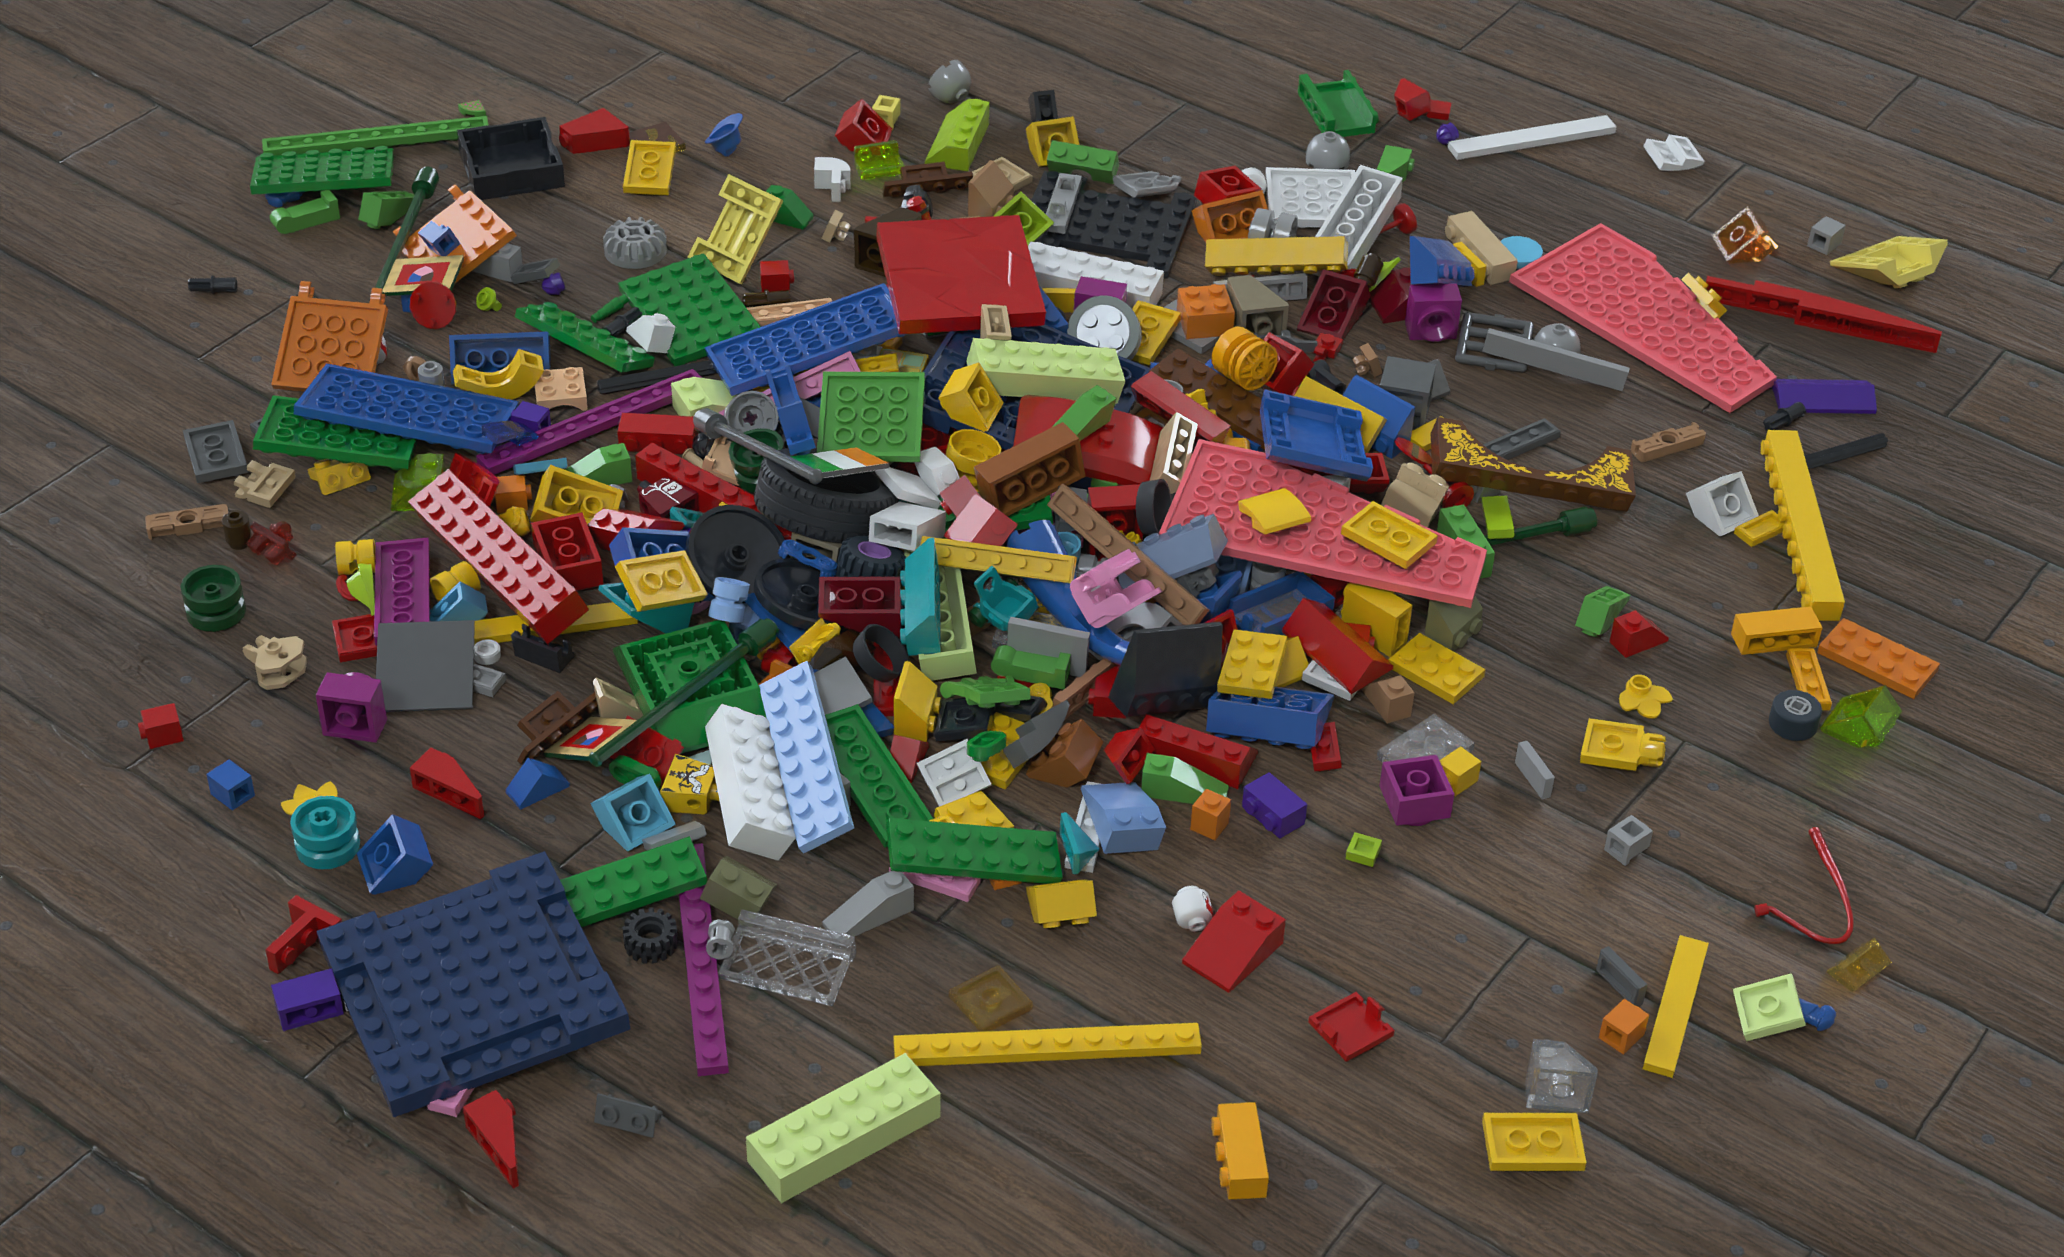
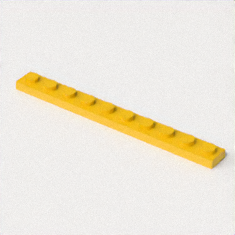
(1049, 1044)

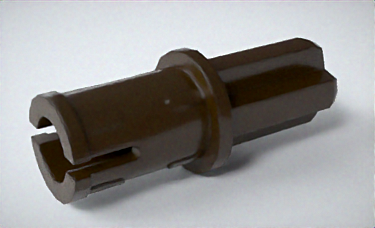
(766, 298)

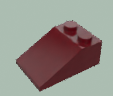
(1334, 305)
(860, 602)

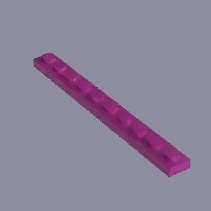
(582, 425)
(703, 982)

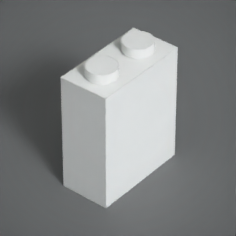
(905, 524)

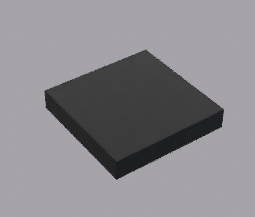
(962, 720)

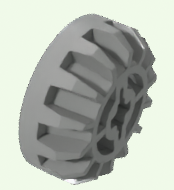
(635, 243)

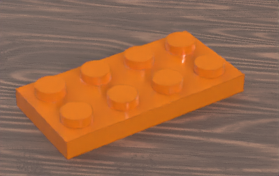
(1878, 658)

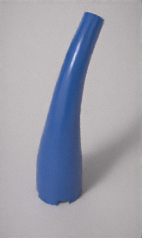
(1058, 596)

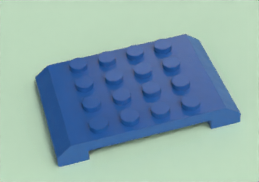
(1314, 435)

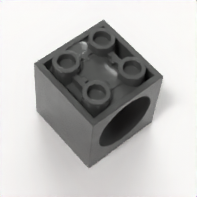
(1410, 382)

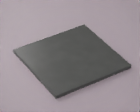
(426, 665)

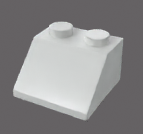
(1723, 503)

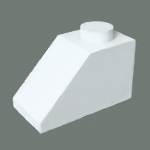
(652, 332)
(936, 470)

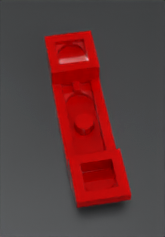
(475, 477)

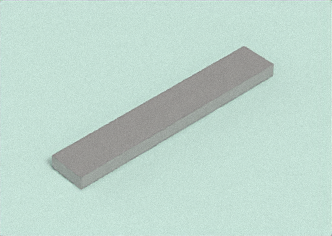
(1555, 359)

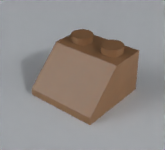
(989, 191)

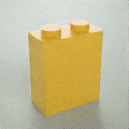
(1383, 611)

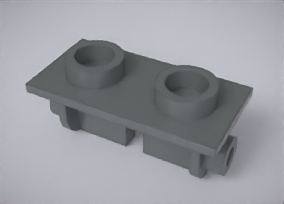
(626, 1115)

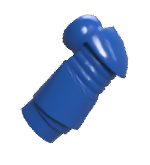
(278, 199)
(1817, 1017)

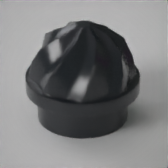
(702, 445)

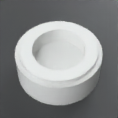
(487, 652)

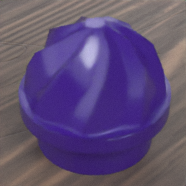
(1447, 133)
(553, 284)

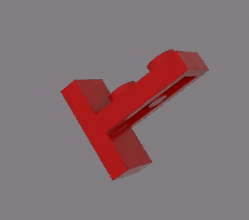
(301, 934)

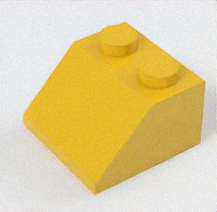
(1043, 132)
(971, 397)
(915, 704)
(1062, 902)

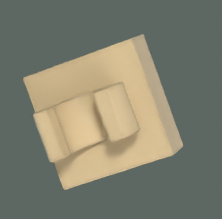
(835, 226)

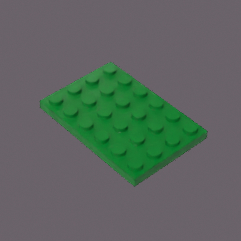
(322, 170)
(695, 303)
(296, 436)

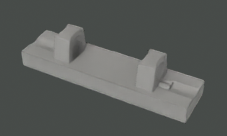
(1063, 201)
(1285, 286)

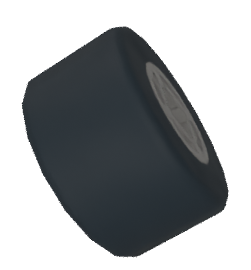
(1795, 715)

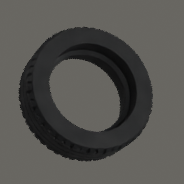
(822, 511)

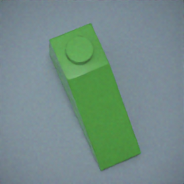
(1396, 161)
(384, 207)
(1089, 412)
(605, 465)
(1600, 610)
(1177, 781)

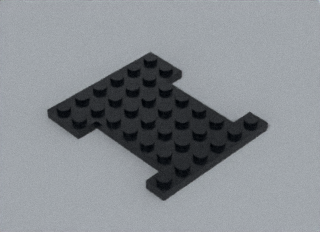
(1120, 224)

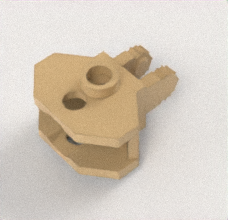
(276, 658)

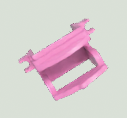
(1110, 599)

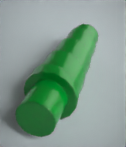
(610, 308)

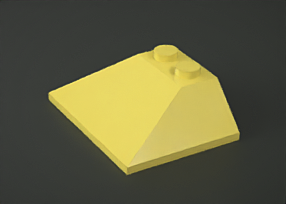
(738, 229)
(1895, 260)

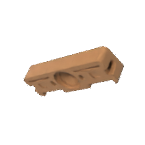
(1655, 447)
(171, 522)

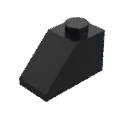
(1043, 106)

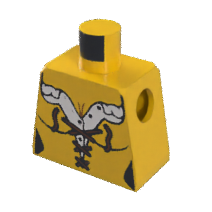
(689, 786)

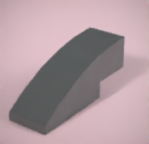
(1036, 734)

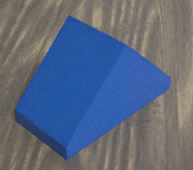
(535, 782)

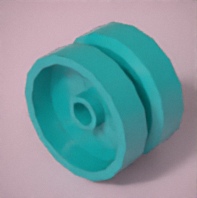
(325, 832)

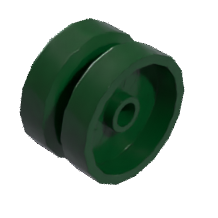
(747, 462)
(213, 598)

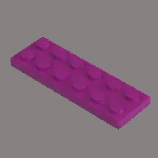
(402, 582)

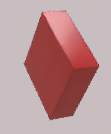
(1439, 110)

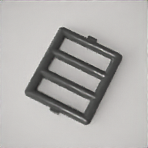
(1497, 320)

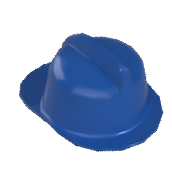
(726, 135)

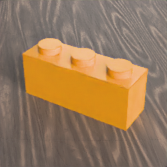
(1776, 630)
(1240, 1151)

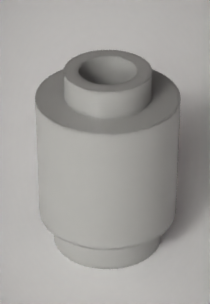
(431, 373)

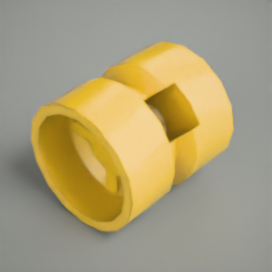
(350, 555)
(445, 581)

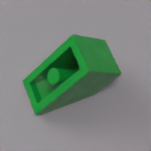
(793, 210)

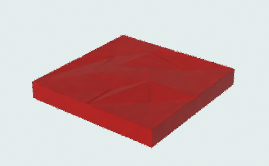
(950, 267)

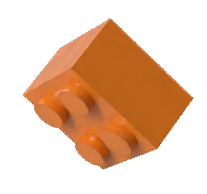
(1205, 311)

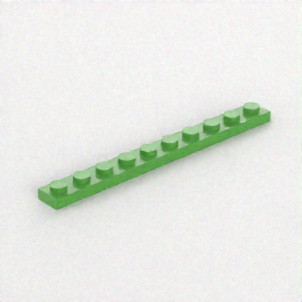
(372, 137)

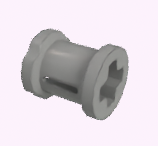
(720, 943)

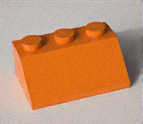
(1228, 217)

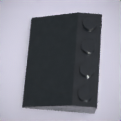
(1169, 669)

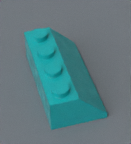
(921, 601)

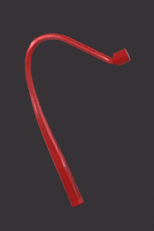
(1825, 855)

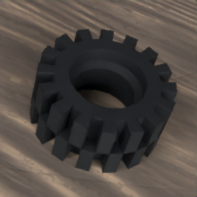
(650, 923)

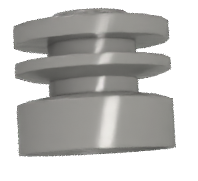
(755, 404)

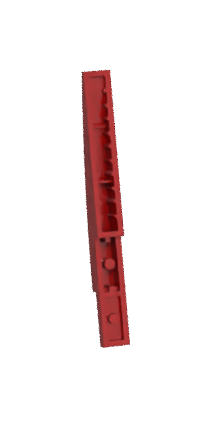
(1826, 313)

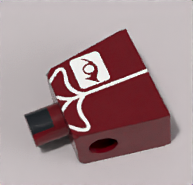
(663, 495)

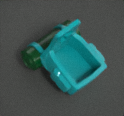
(1001, 602)

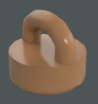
(411, 367)

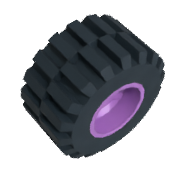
(869, 559)

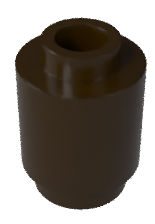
(1369, 269)
(236, 529)

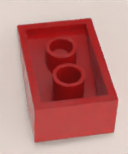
(1235, 941)

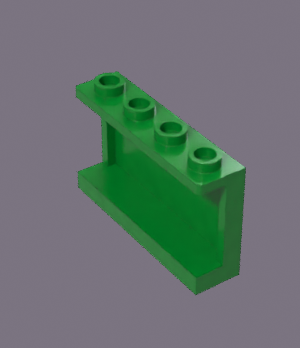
(1338, 105)

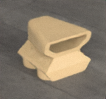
(1416, 493)

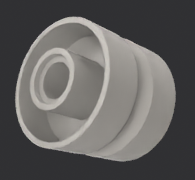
(1264, 225)

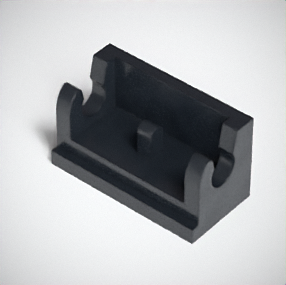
(538, 652)

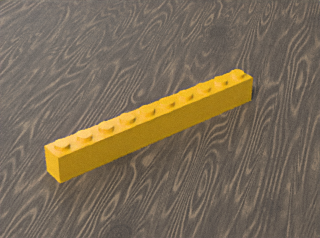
(1802, 524)

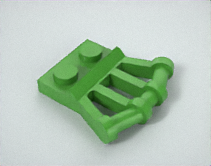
(987, 691)

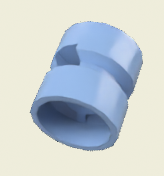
(729, 599)

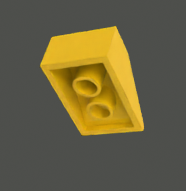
(569, 493)

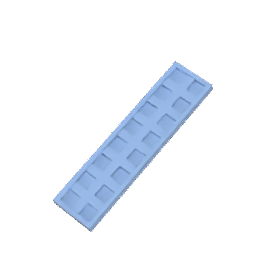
(806, 757)

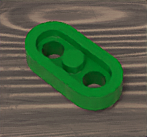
(985, 745)
(627, 769)

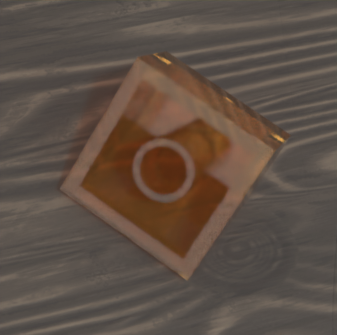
(1745, 238)

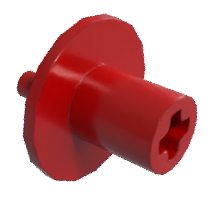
(433, 305)

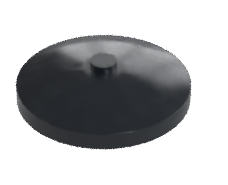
(732, 544)
(790, 591)

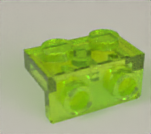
(877, 160)

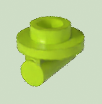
(487, 299)

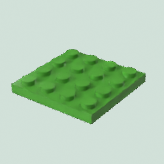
(873, 413)

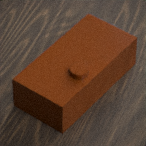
(1031, 469)

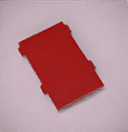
(652, 750)

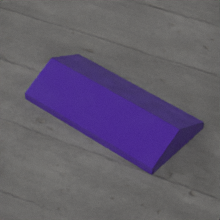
(1826, 395)

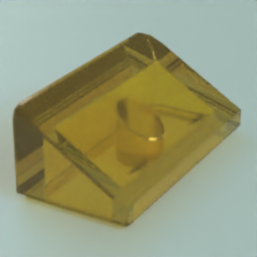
(1860, 965)

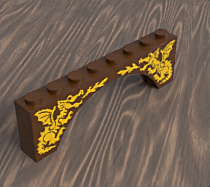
(1462, 458)

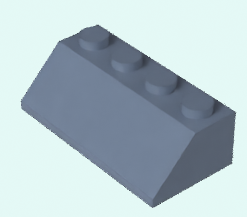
(1183, 547)

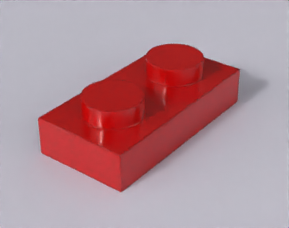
(1326, 752)

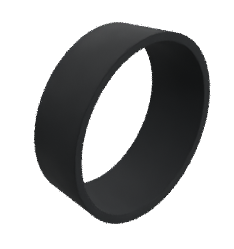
(1152, 505)
(889, 643)

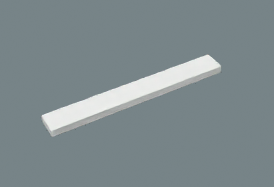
(1531, 137)

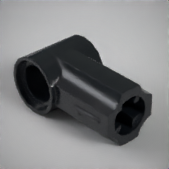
(1321, 373)

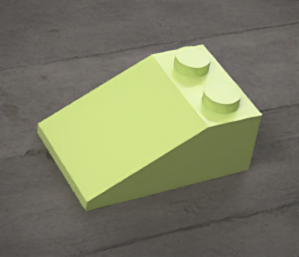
(699, 393)

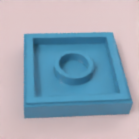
(539, 466)

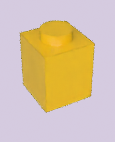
(1461, 769)

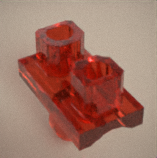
(275, 539)

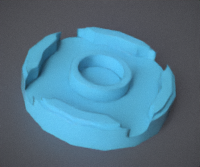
(1523, 249)

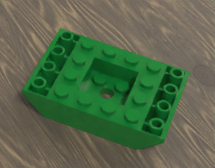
(661, 667)

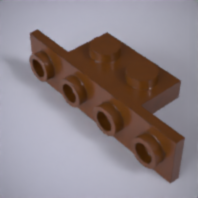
(929, 176)
(549, 720)

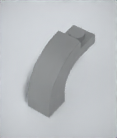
(1141, 617)

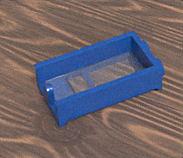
(1271, 605)

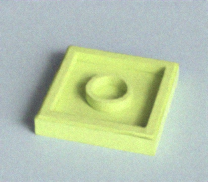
(1769, 1007)

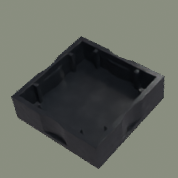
(510, 158)

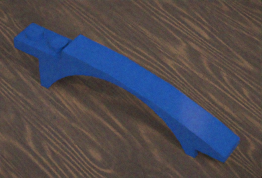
(790, 411)

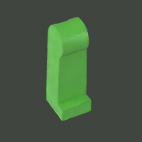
(306, 214)
(1032, 667)

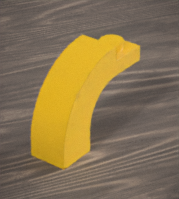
(507, 383)

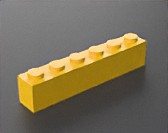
(1276, 254)

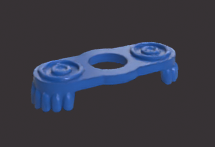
(823, 563)

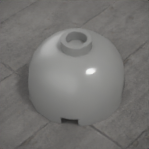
(950, 83)
(1328, 151)
(1559, 336)

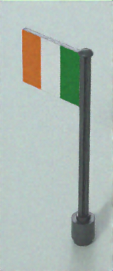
(811, 466)

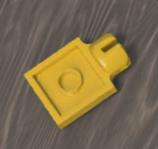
(1621, 745)
(972, 810)

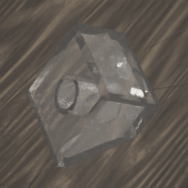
(1559, 1078)

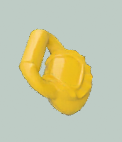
(517, 520)

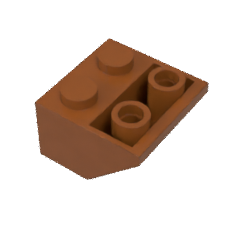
(1067, 756)

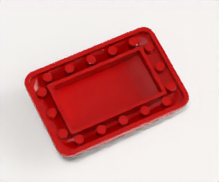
(1114, 453)

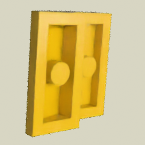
(1274, 511)

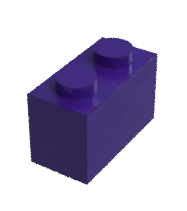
(1274, 805)
(307, 999)

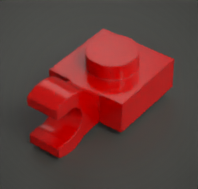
(1327, 346)

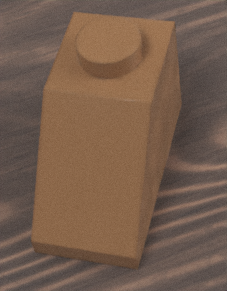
(1391, 698)

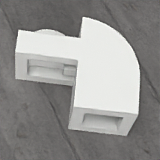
(833, 175)

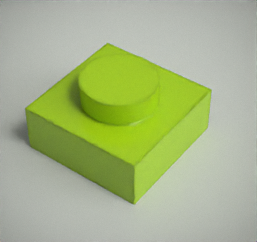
(1363, 849)

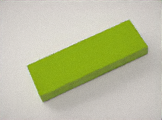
(1497, 517)

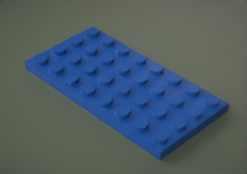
(805, 339)
(403, 407)

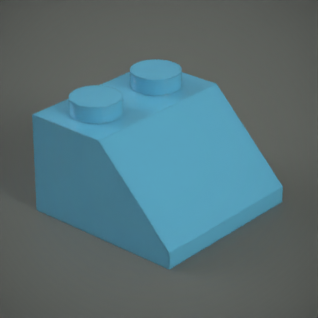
(633, 812)

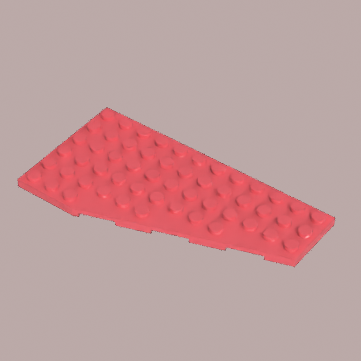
(1641, 308)
(1226, 474)

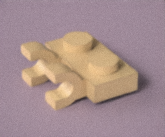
(264, 483)

